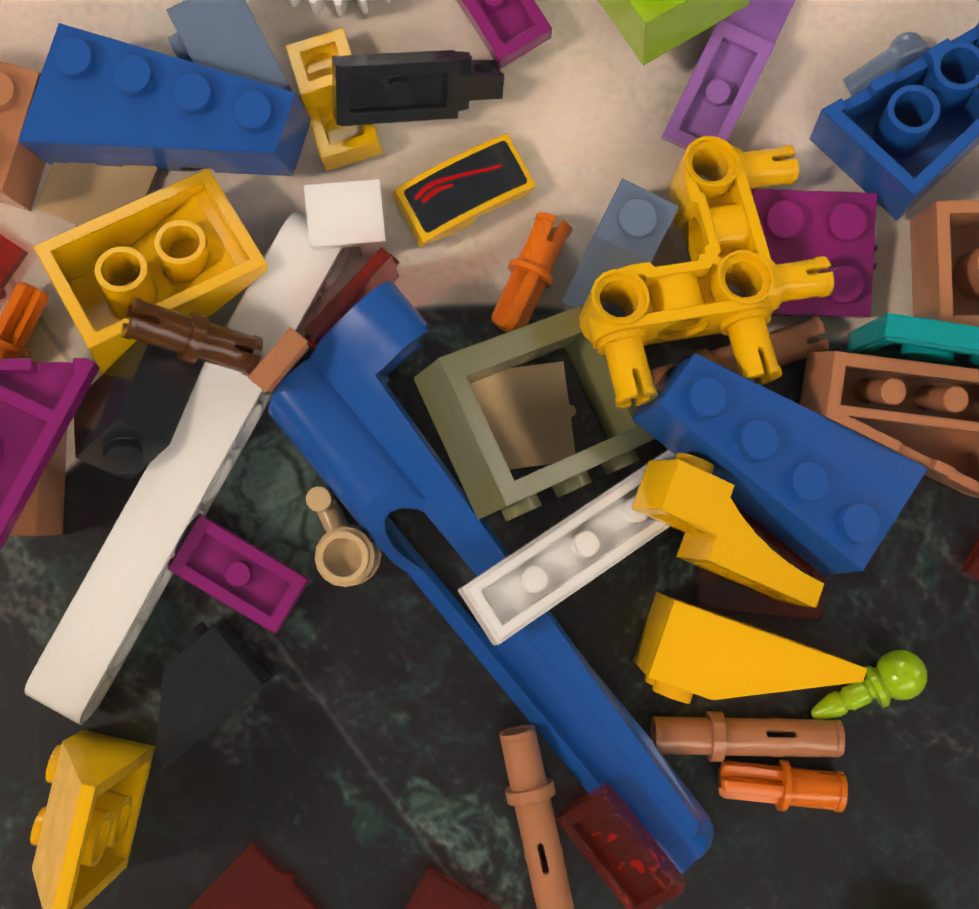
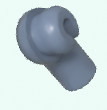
(902, 51)

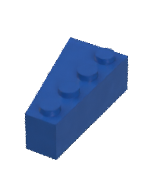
(147, 108)
(907, 124)
(791, 468)

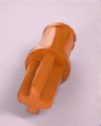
(530, 273)
(20, 319)
(783, 785)

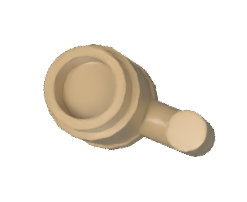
(345, 552)

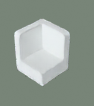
(345, 216)

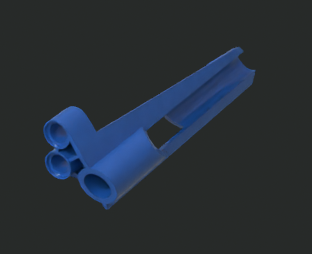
(379, 462)

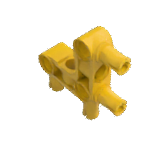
(694, 296)

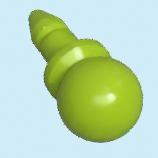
(896, 676)

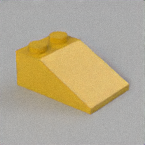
(168, 248)
(718, 657)
(88, 817)

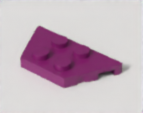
(34, 415)

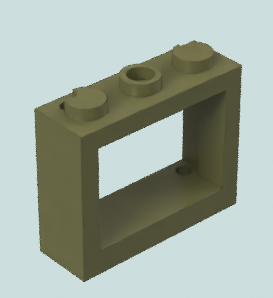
(471, 442)

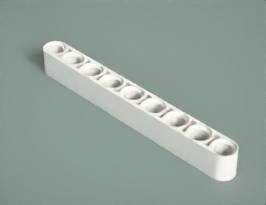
(179, 485)

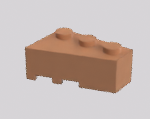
(905, 406)

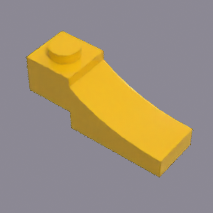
(716, 534)

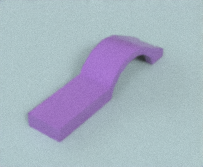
(727, 72)

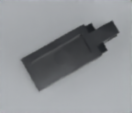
(410, 86)

